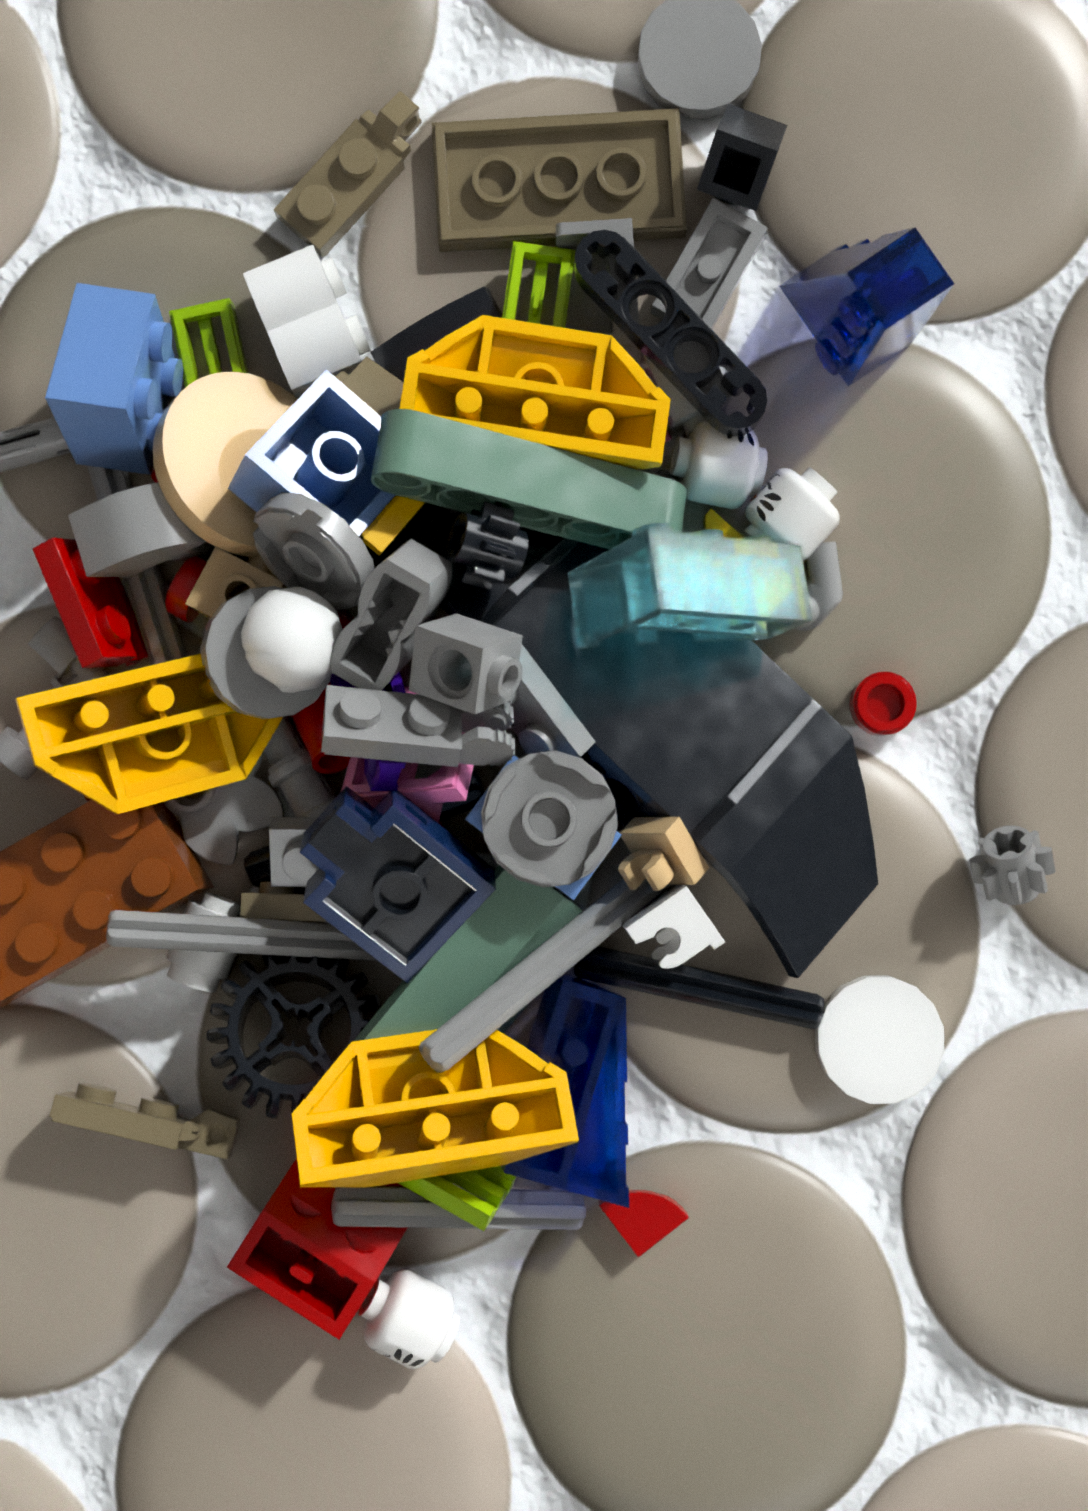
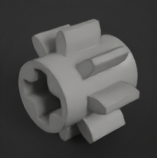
(1012, 865)

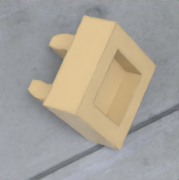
(660, 853)

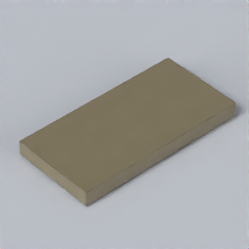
(529, 173)

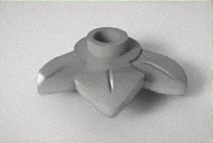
(217, 816)

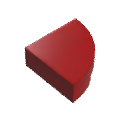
(646, 1220)

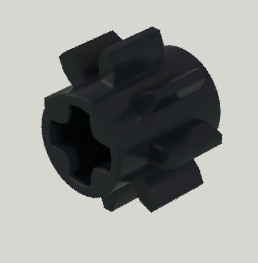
(487, 545)

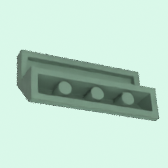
(478, 954)

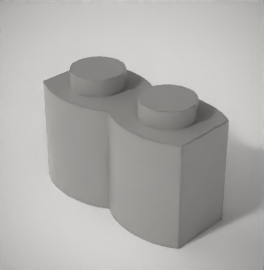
(390, 605)

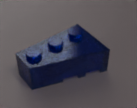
(868, 300)
(586, 1035)

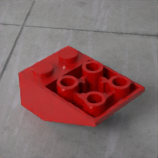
(309, 1260)

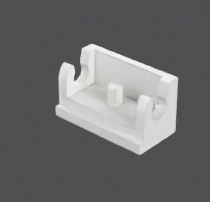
(684, 927)

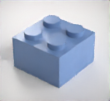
(113, 377)
(320, 451)

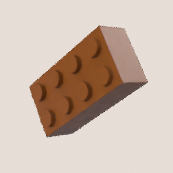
(77, 871)

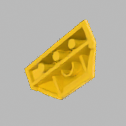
(543, 387)
(142, 735)
(396, 1120)

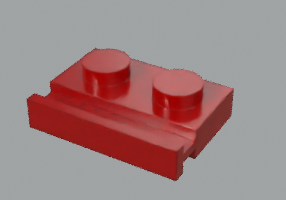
(91, 608)

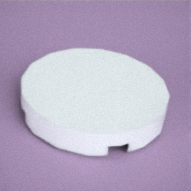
(880, 1039)

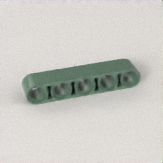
(545, 486)

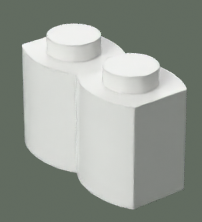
(304, 319)

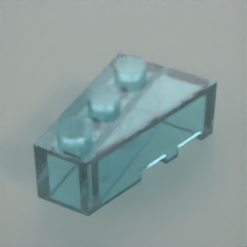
(690, 585)

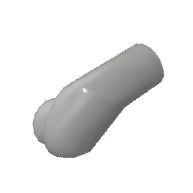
(823, 584)

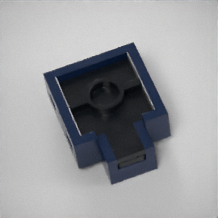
(392, 878)

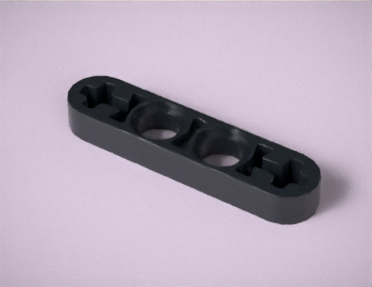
(678, 326)

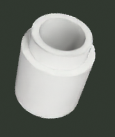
(201, 968)

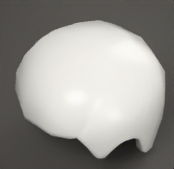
(291, 638)

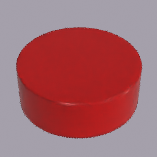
(181, 588)
(883, 703)

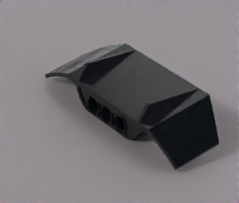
(696, 737)

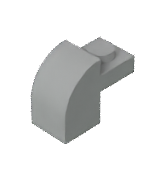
(133, 533)

